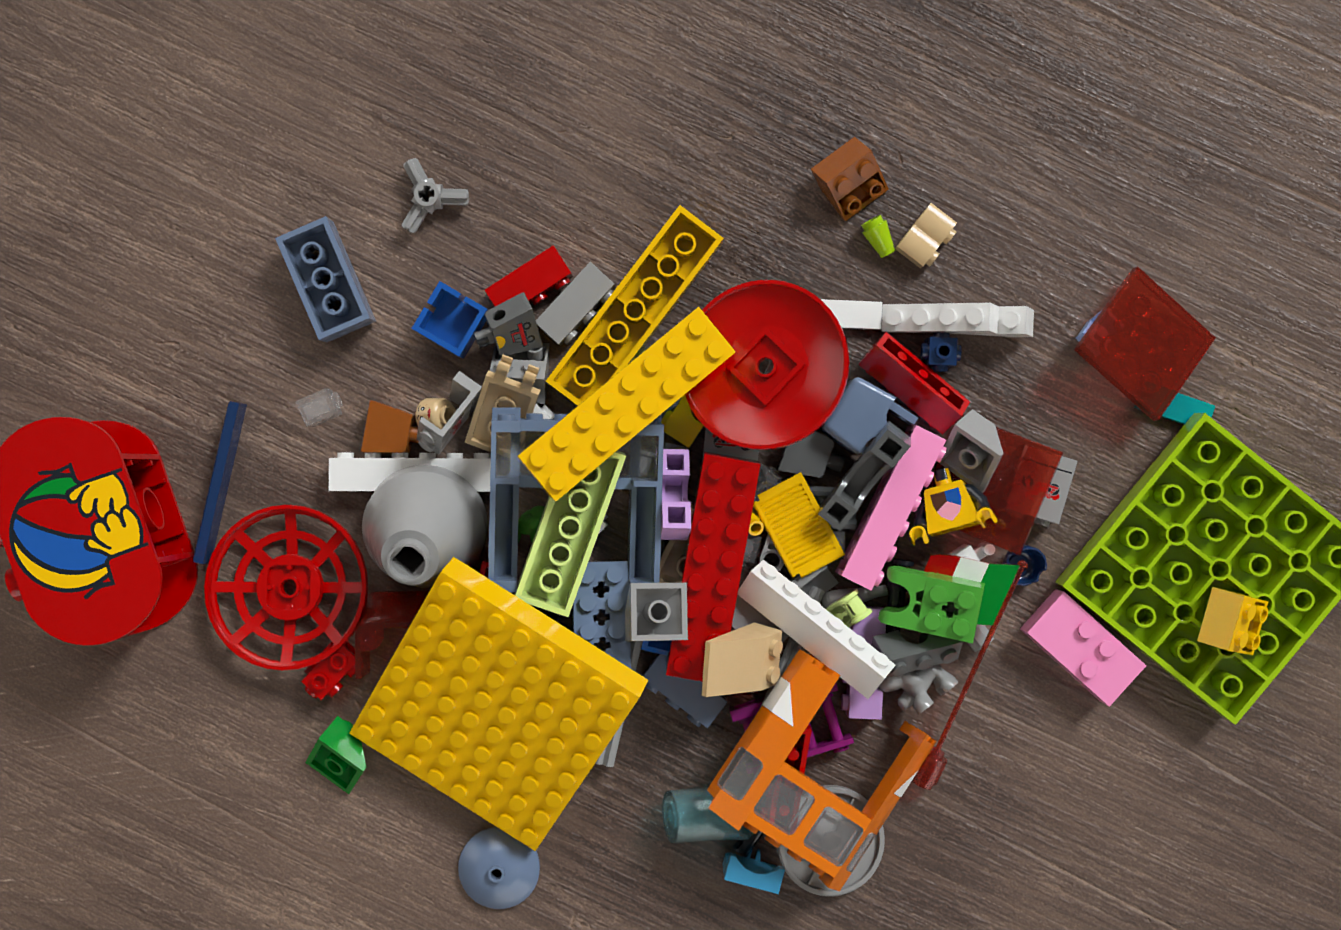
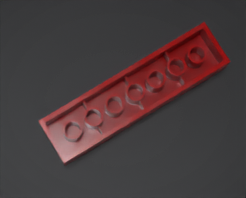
(714, 557)

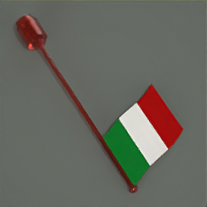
(999, 586)

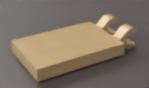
(501, 392)

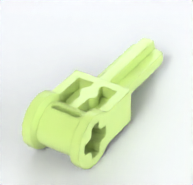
(849, 609)

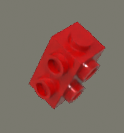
(325, 676)

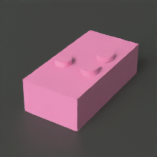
(1082, 647)

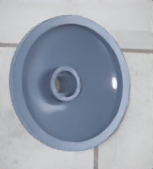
(498, 850)

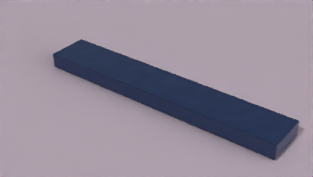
(219, 482)

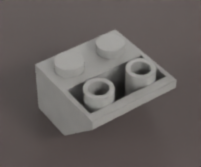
(535, 357)

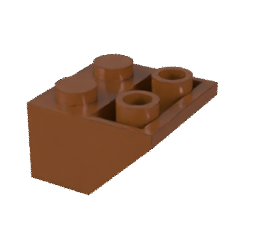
(850, 178)

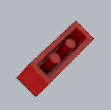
(533, 278)

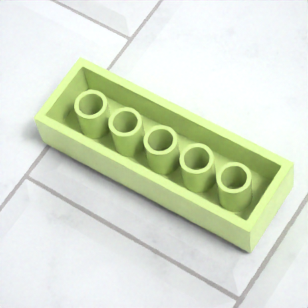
(567, 540)

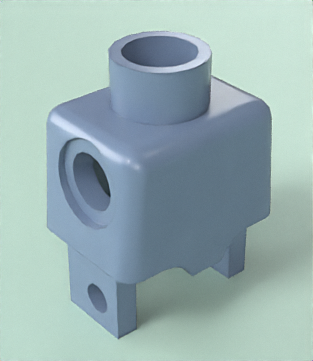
(862, 415)

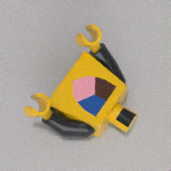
(949, 508)

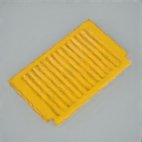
(796, 528)

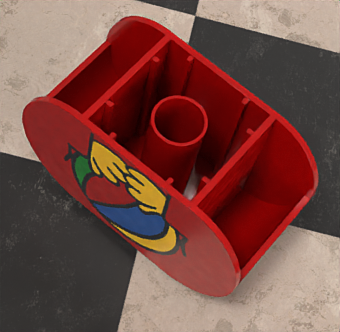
(92, 530)

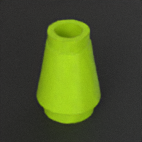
(878, 235)

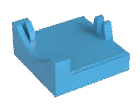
(753, 872)

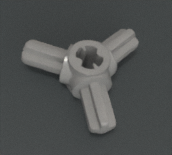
(420, 188)

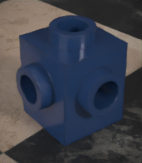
(930, 352)

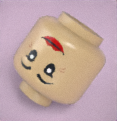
(435, 410)

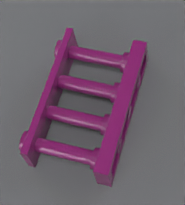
(746, 711)

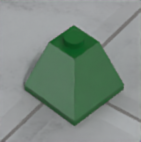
(338, 755)

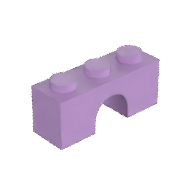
(675, 504)

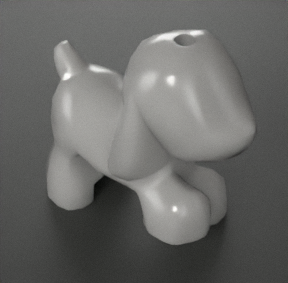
(916, 685)

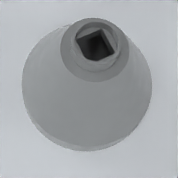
(422, 522)

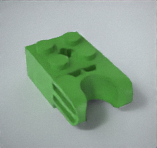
(927, 599)

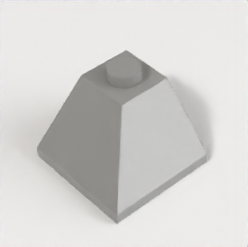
(973, 450)
(656, 612)

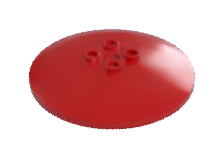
(808, 373)

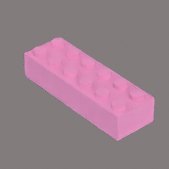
(890, 508)

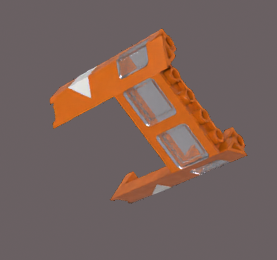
(789, 807)

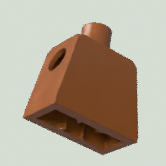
(388, 430)

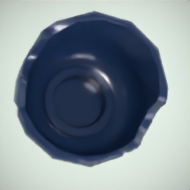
(1036, 564)

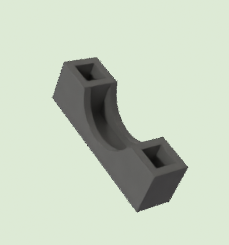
(863, 475)

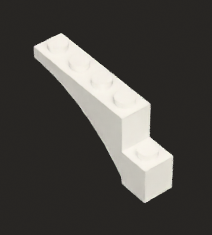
(958, 319)

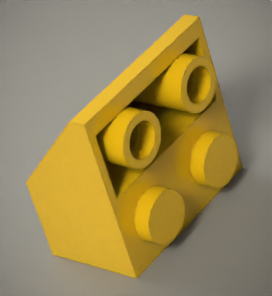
(1233, 621)

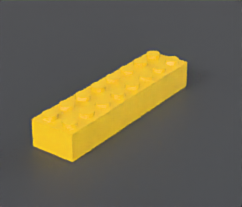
(637, 306)
(626, 404)

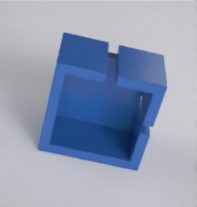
(452, 321)

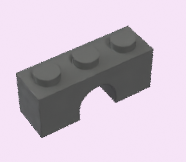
(911, 657)

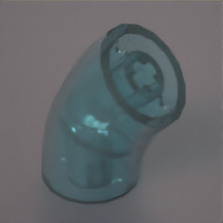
(690, 820)

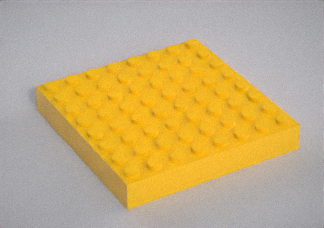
(496, 704)

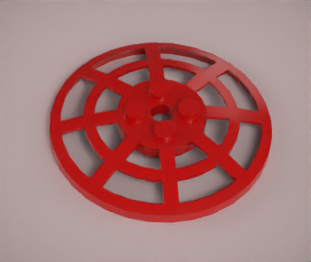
(271, 587)

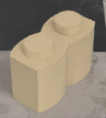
(926, 235)

